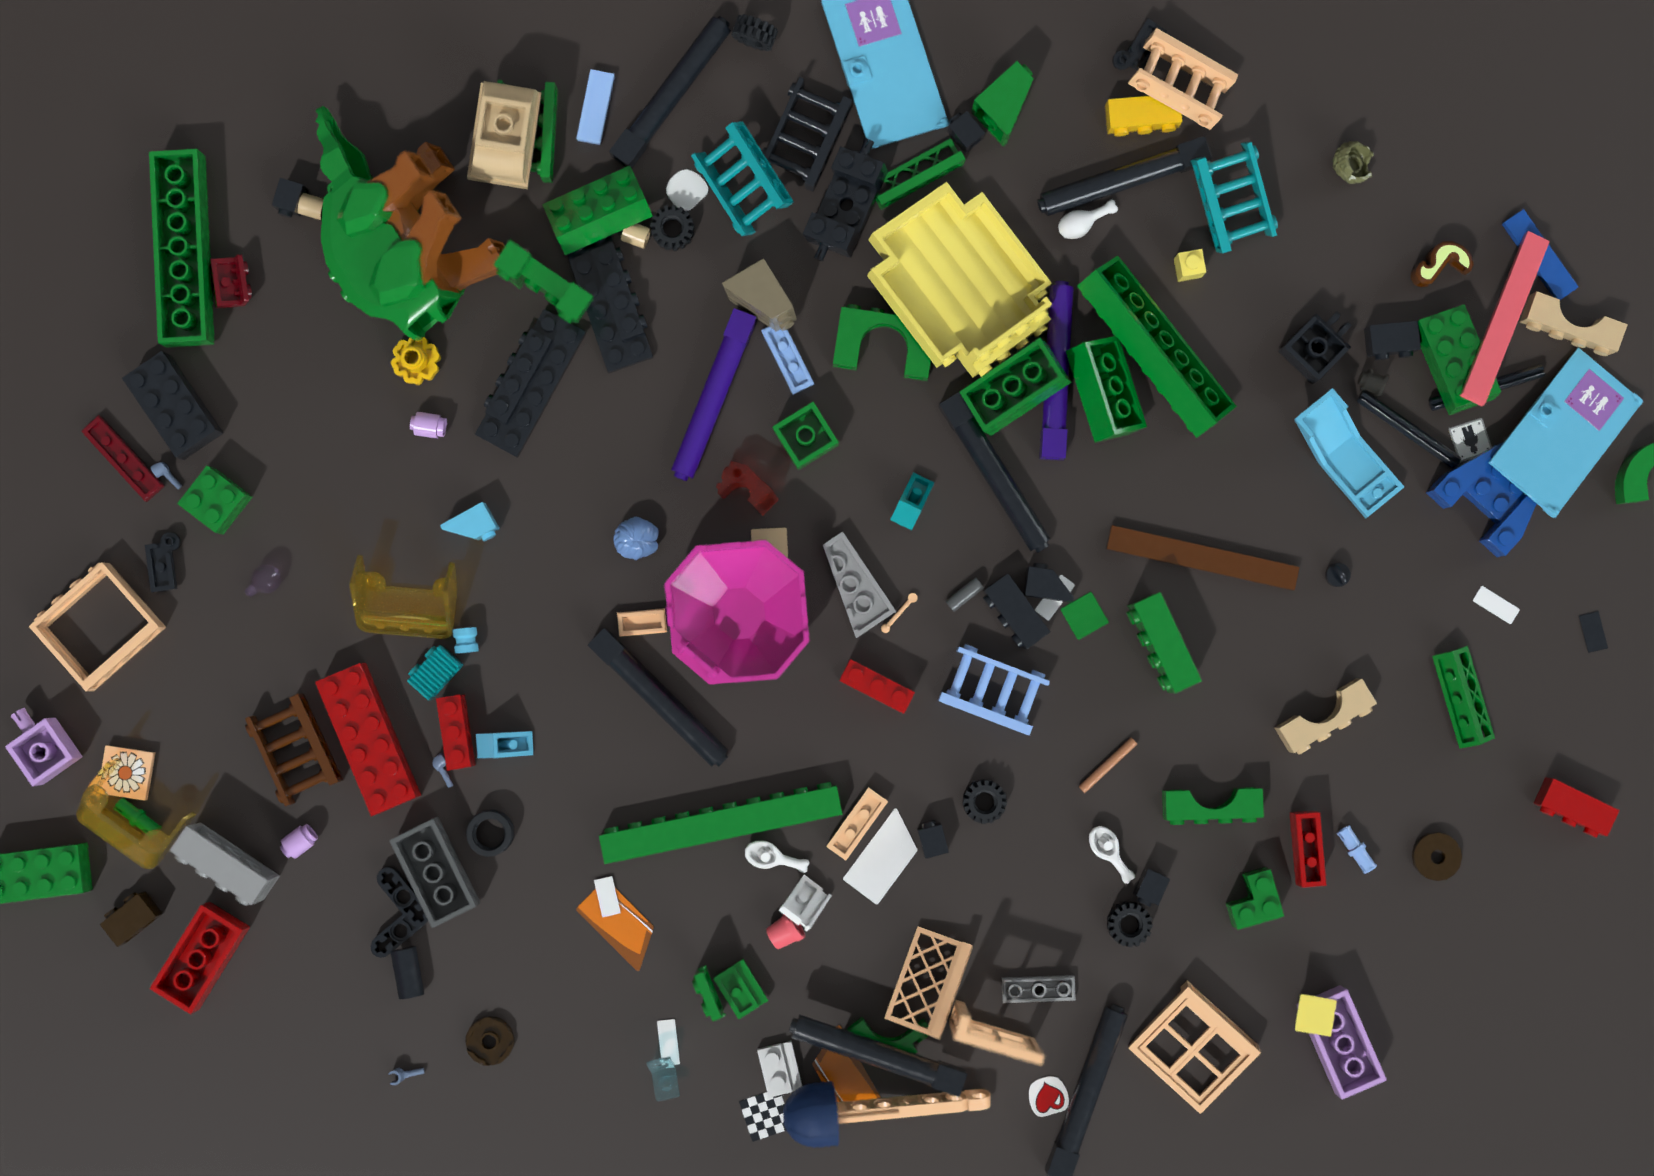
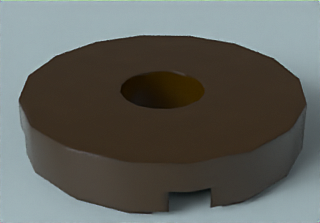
(1450, 861)
(476, 1047)

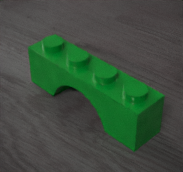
(1243, 803)

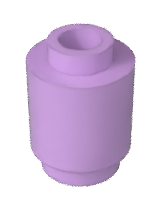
(428, 425)
(298, 841)

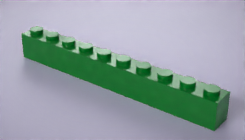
(720, 824)

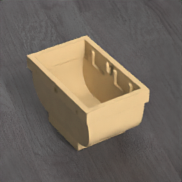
(504, 135)

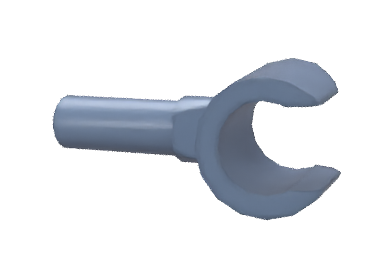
(162, 469)
(439, 764)
(405, 1074)

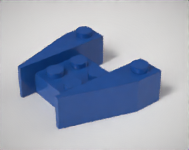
(1492, 495)

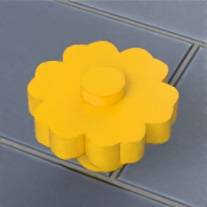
(415, 360)

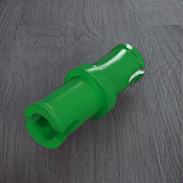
(136, 816)

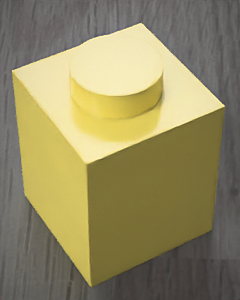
(1190, 265)

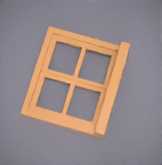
(1217, 1023)
(992, 1037)

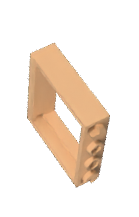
(120, 657)

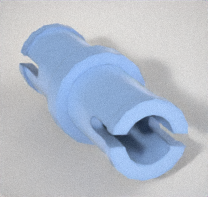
(1356, 849)

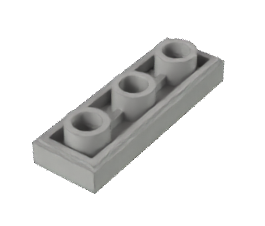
(1023, 989)

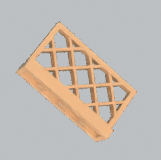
(948, 991)

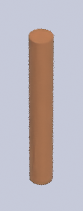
(1107, 765)

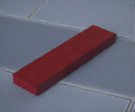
(123, 458)

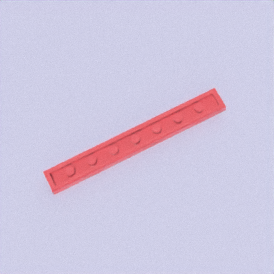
(1504, 318)

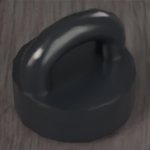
(1337, 574)

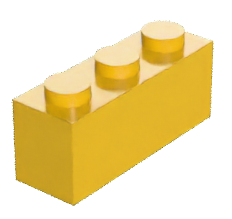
(1140, 115)

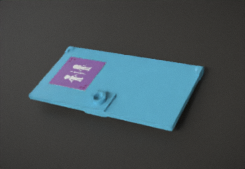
(885, 68)
(1565, 432)

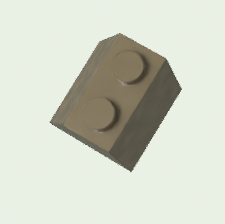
(761, 296)

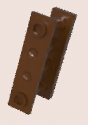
(318, 751)

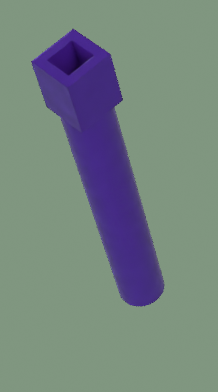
(713, 394)
(1054, 431)

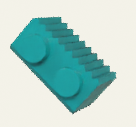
(434, 672)

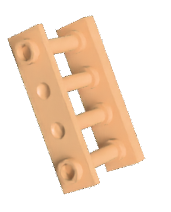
(1192, 62)

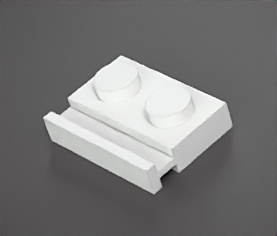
(805, 903)
(779, 1068)

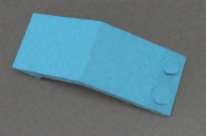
(1346, 455)

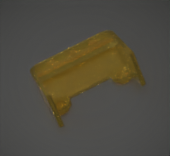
(401, 609)
(143, 850)

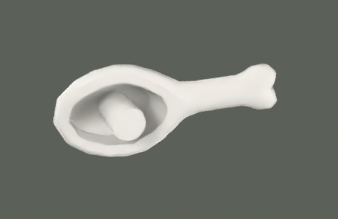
(1078, 222)
(1106, 846)
(766, 855)

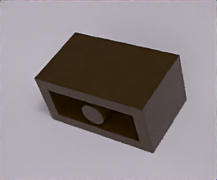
(131, 918)

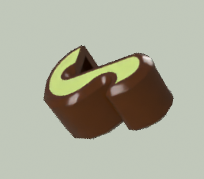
(1437, 258)

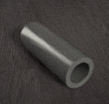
(964, 594)

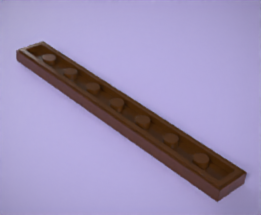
(1202, 558)

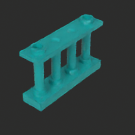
(764, 177)
(1210, 192)

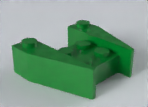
(519, 268)

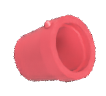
(784, 932)

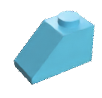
(473, 523)
(504, 744)

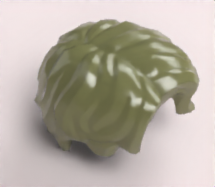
(1352, 162)

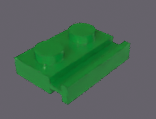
(740, 989)

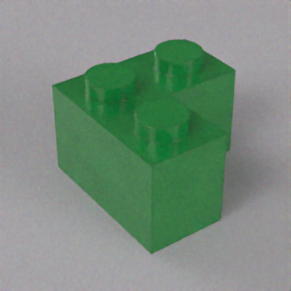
(1262, 900)

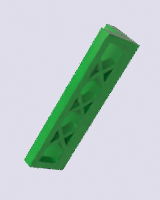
(922, 178)
(1461, 698)

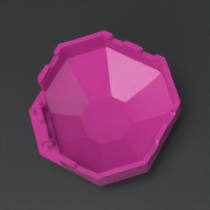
(737, 612)

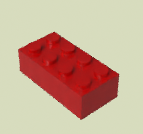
(199, 957)

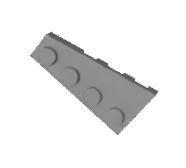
(858, 589)

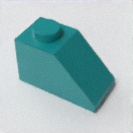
(912, 501)

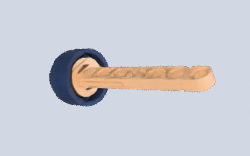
(815, 1115)

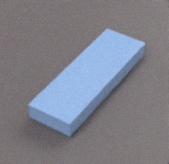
(595, 107)
(788, 359)

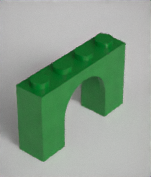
(857, 323)

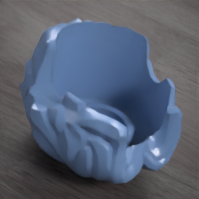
(636, 538)

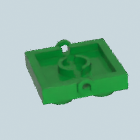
(711, 1002)

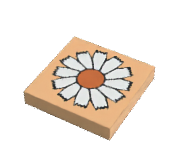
(132, 774)

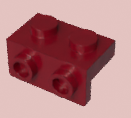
(230, 281)

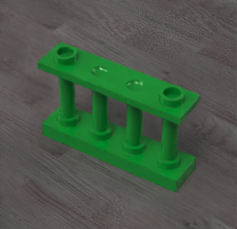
(546, 143)

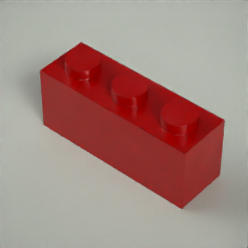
(877, 686)
(455, 732)
(1575, 807)
(1307, 848)

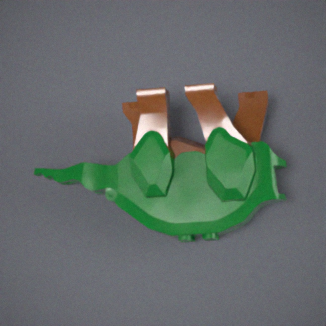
(380, 243)

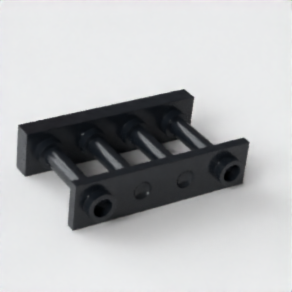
(829, 131)

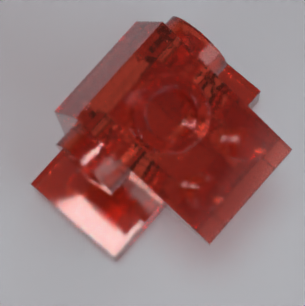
(742, 476)

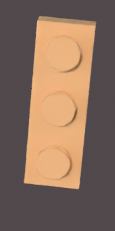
(857, 823)

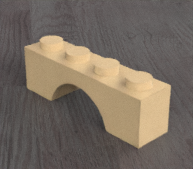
(1544, 314)
(1351, 701)

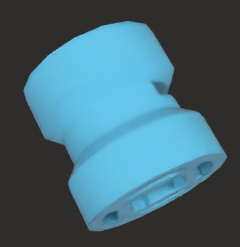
(465, 640)

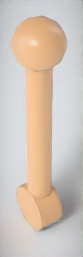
(912, 597)

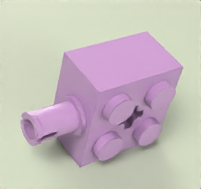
(29, 748)

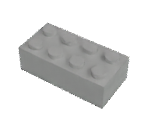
(224, 863)

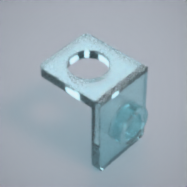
(664, 1079)

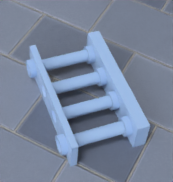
(975, 704)

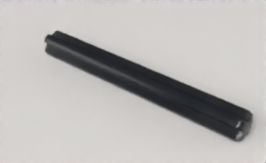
(1503, 381)
(1409, 429)

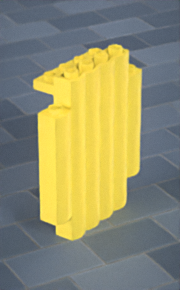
(960, 280)

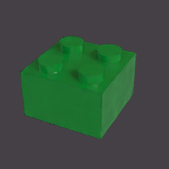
(805, 436)
(214, 500)

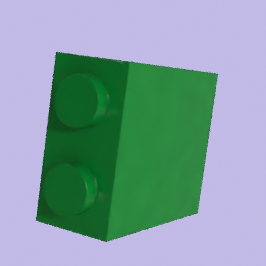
(1002, 101)

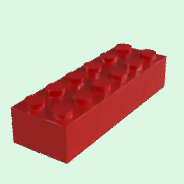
(368, 738)

